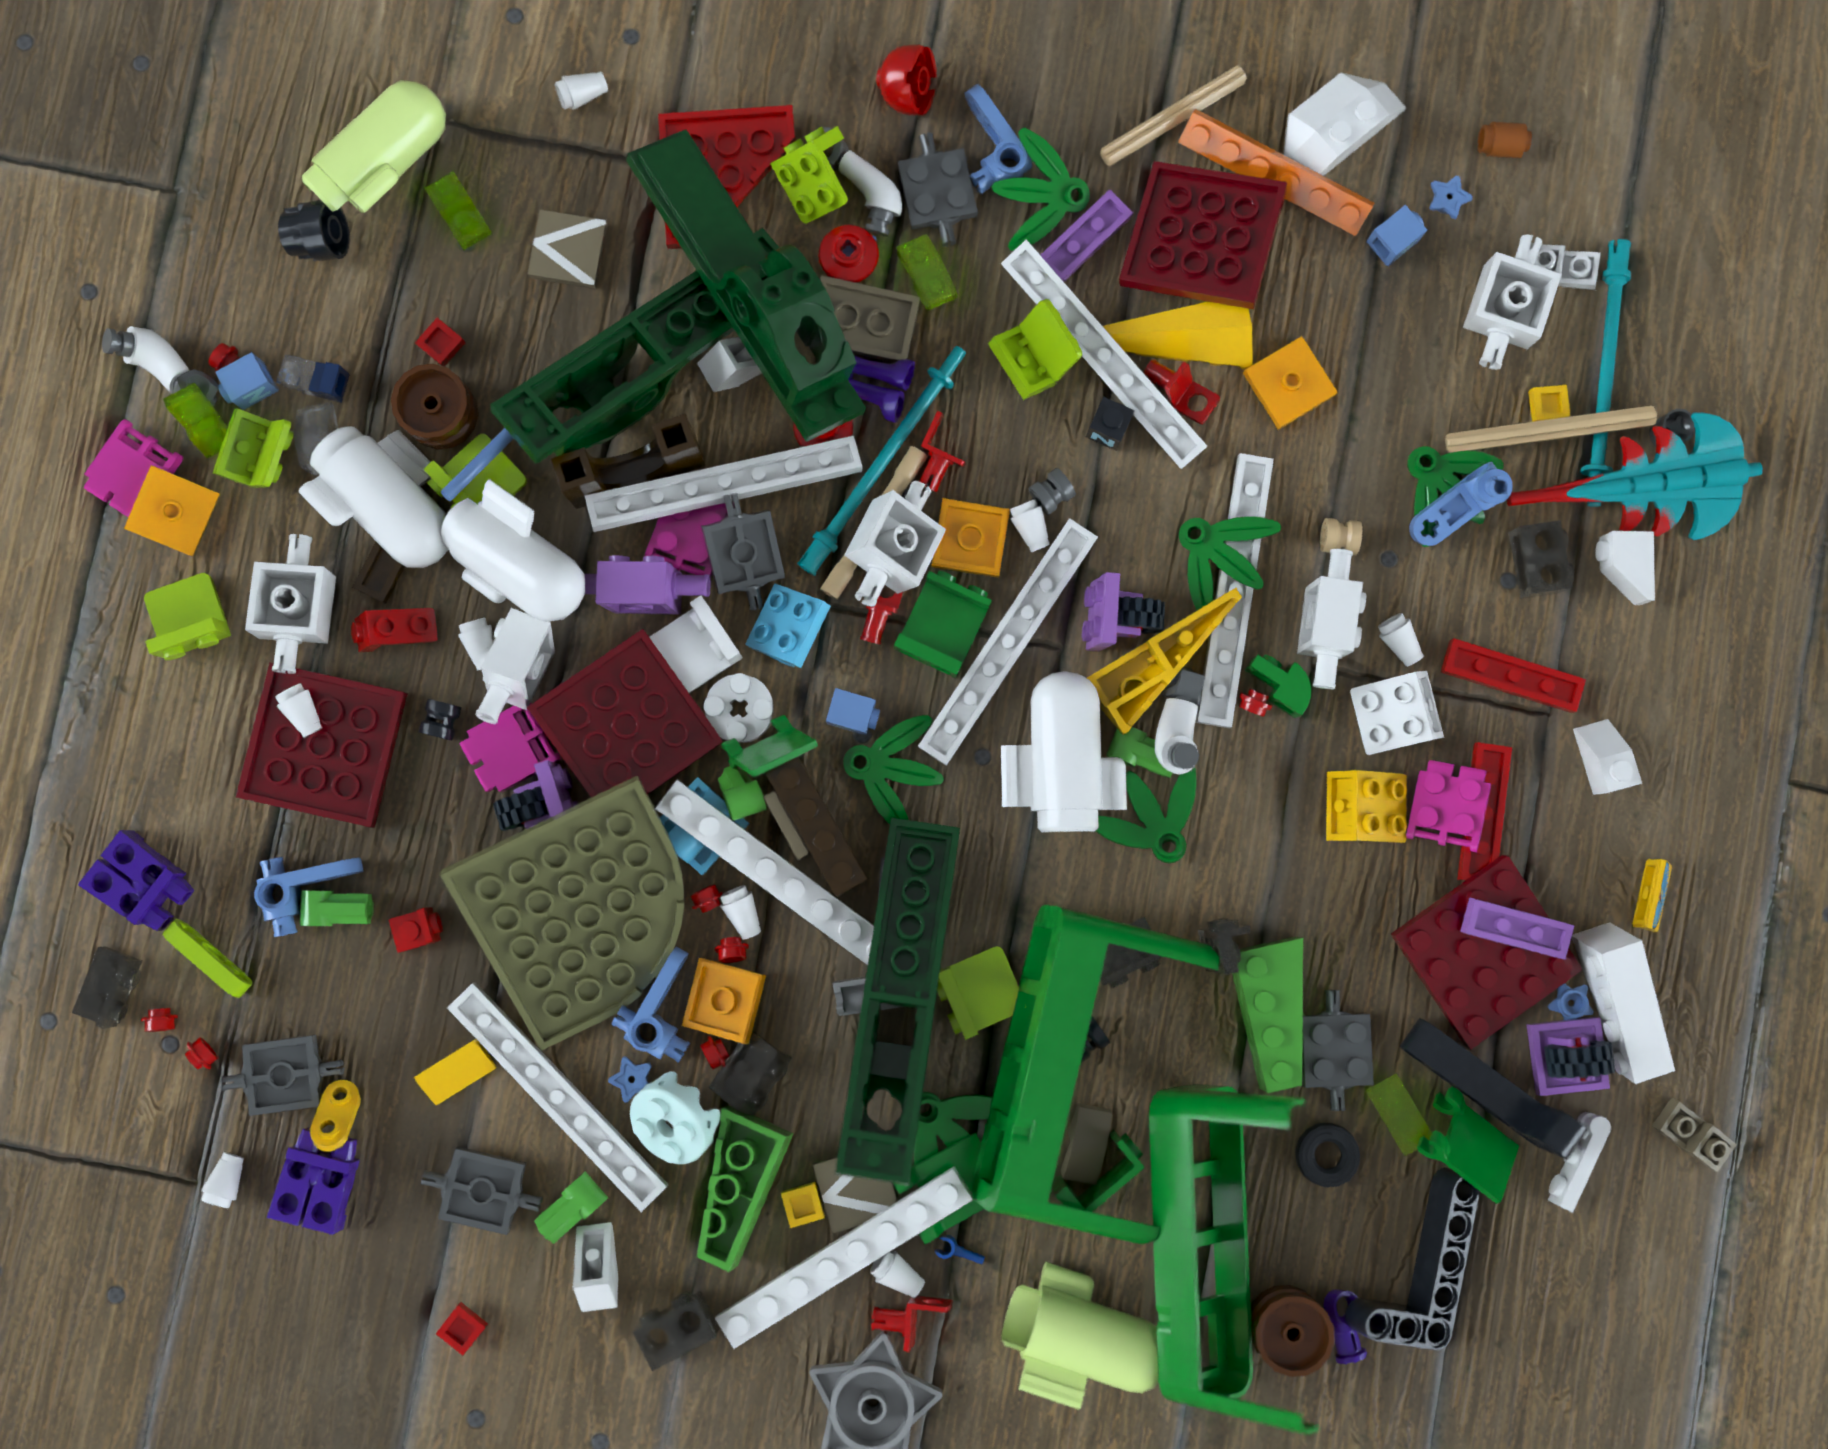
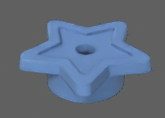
(1445, 205)
(1578, 995)
(629, 1069)

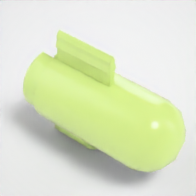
(377, 147)
(1075, 1339)

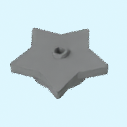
(877, 1376)

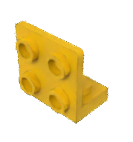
(1366, 806)

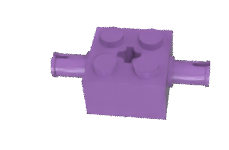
(643, 585)

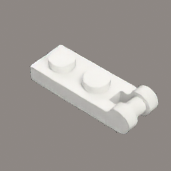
(1569, 1184)

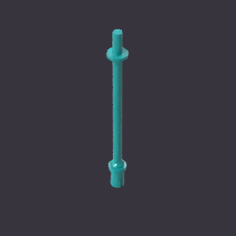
(1615, 277)
(826, 540)

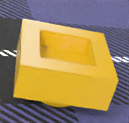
(1549, 402)
(802, 1204)

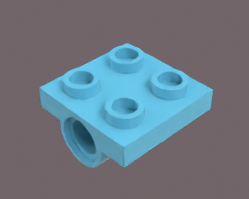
(787, 625)
(686, 845)

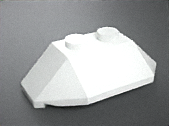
(1338, 121)

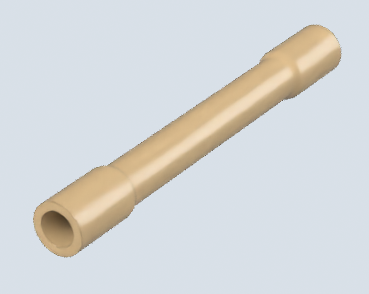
(903, 476)

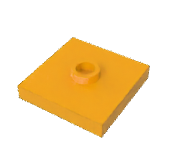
(1290, 382)
(172, 511)
(972, 538)
(723, 1000)

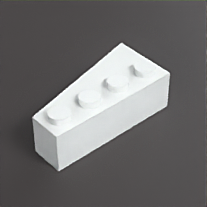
(1625, 1001)

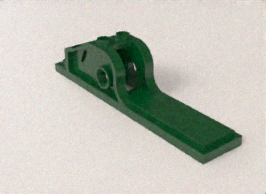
(758, 292)
(670, 330)
(899, 973)

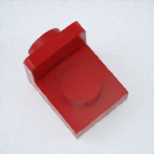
(416, 929)

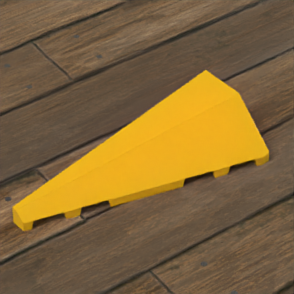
(1193, 332)
(1137, 678)

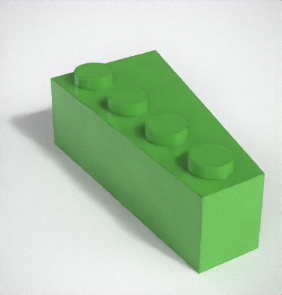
(1272, 1010)
(741, 1178)

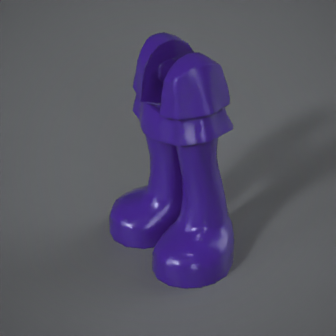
(888, 399)

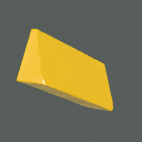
(455, 1072)

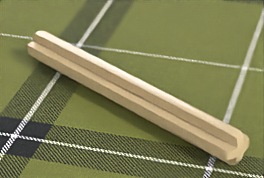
(1173, 115)

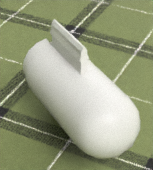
(380, 491)
(509, 558)
(1063, 766)

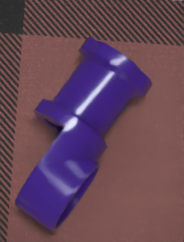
(1346, 1339)

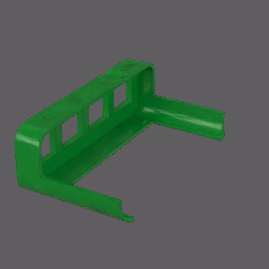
(1044, 1061)
(1176, 1245)

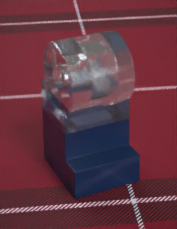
(313, 378)

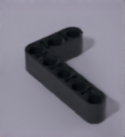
(1535, 1122)
(1437, 1273)

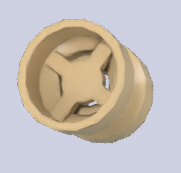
(1340, 536)

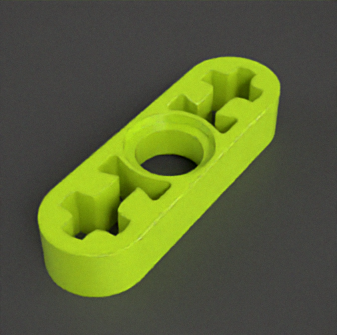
(207, 958)

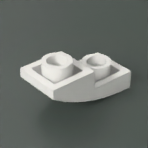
(1576, 267)

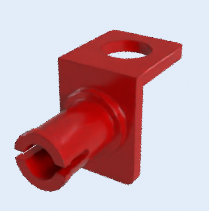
(1181, 388)
(939, 459)
(878, 616)
(905, 1321)

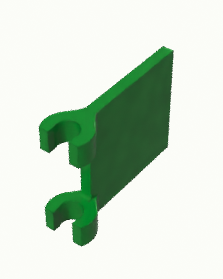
(771, 751)
(1471, 1146)
(964, 1158)

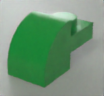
(1290, 687)

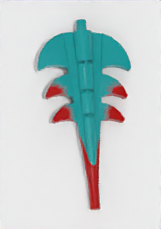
(1707, 477)

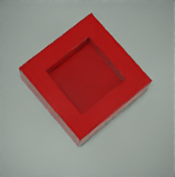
(440, 342)
(461, 1328)

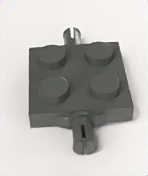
(937, 189)
(743, 551)
(1336, 1050)
(282, 1075)
(482, 1190)

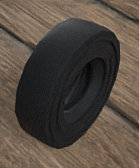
(1345, 1167)

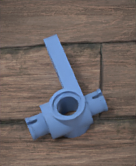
(1004, 138)
(1471, 495)
(274, 874)
(666, 1039)

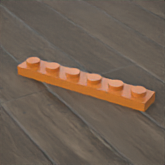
(1255, 159)

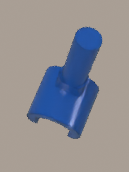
(958, 1251)

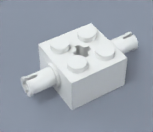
(1512, 301)
(894, 543)
(295, 583)
(1331, 618)
(514, 663)

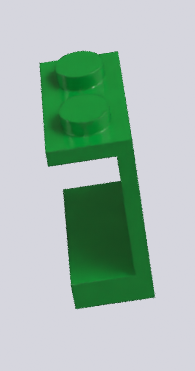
(943, 623)
(1108, 1183)

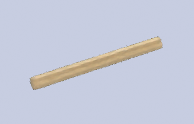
(1551, 429)

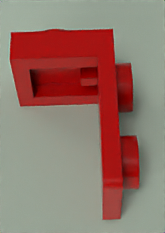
(393, 627)

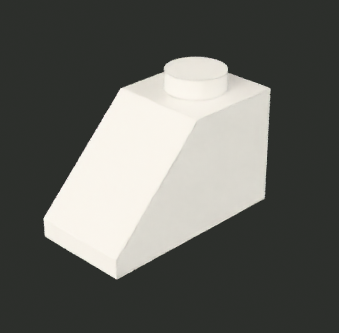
(728, 365)
(1629, 563)
(1606, 758)
(595, 1267)

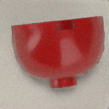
(906, 79)

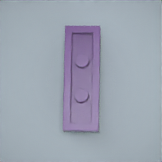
(1087, 235)
(1517, 928)

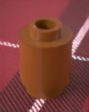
(1504, 139)

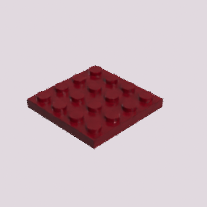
(1203, 234)
(625, 720)
(334, 770)
(1474, 978)

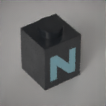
(1109, 423)

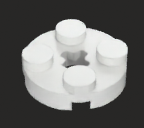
(739, 688)

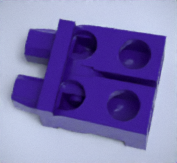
(136, 881)
(315, 1185)

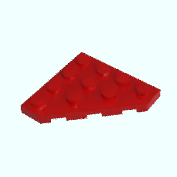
(735, 144)

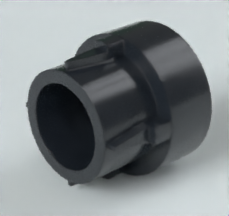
(314, 231)

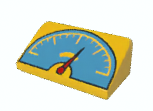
(1652, 894)

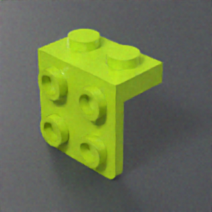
(809, 176)
(1037, 350)
(253, 449)
(499, 470)
(185, 617)
(979, 991)

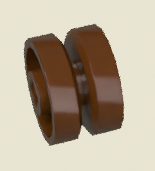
(431, 387)
(1301, 1349)

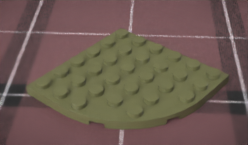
(576, 910)

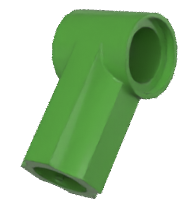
(1137, 750)
(740, 793)
(327, 908)
(576, 1202)

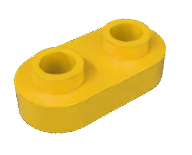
(336, 1113)

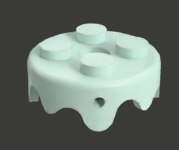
(681, 1107)

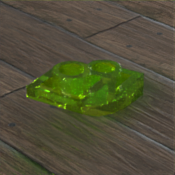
(458, 210)
(927, 272)
(199, 418)
(1399, 1113)

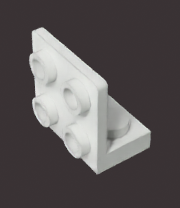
(696, 646)
(1396, 712)

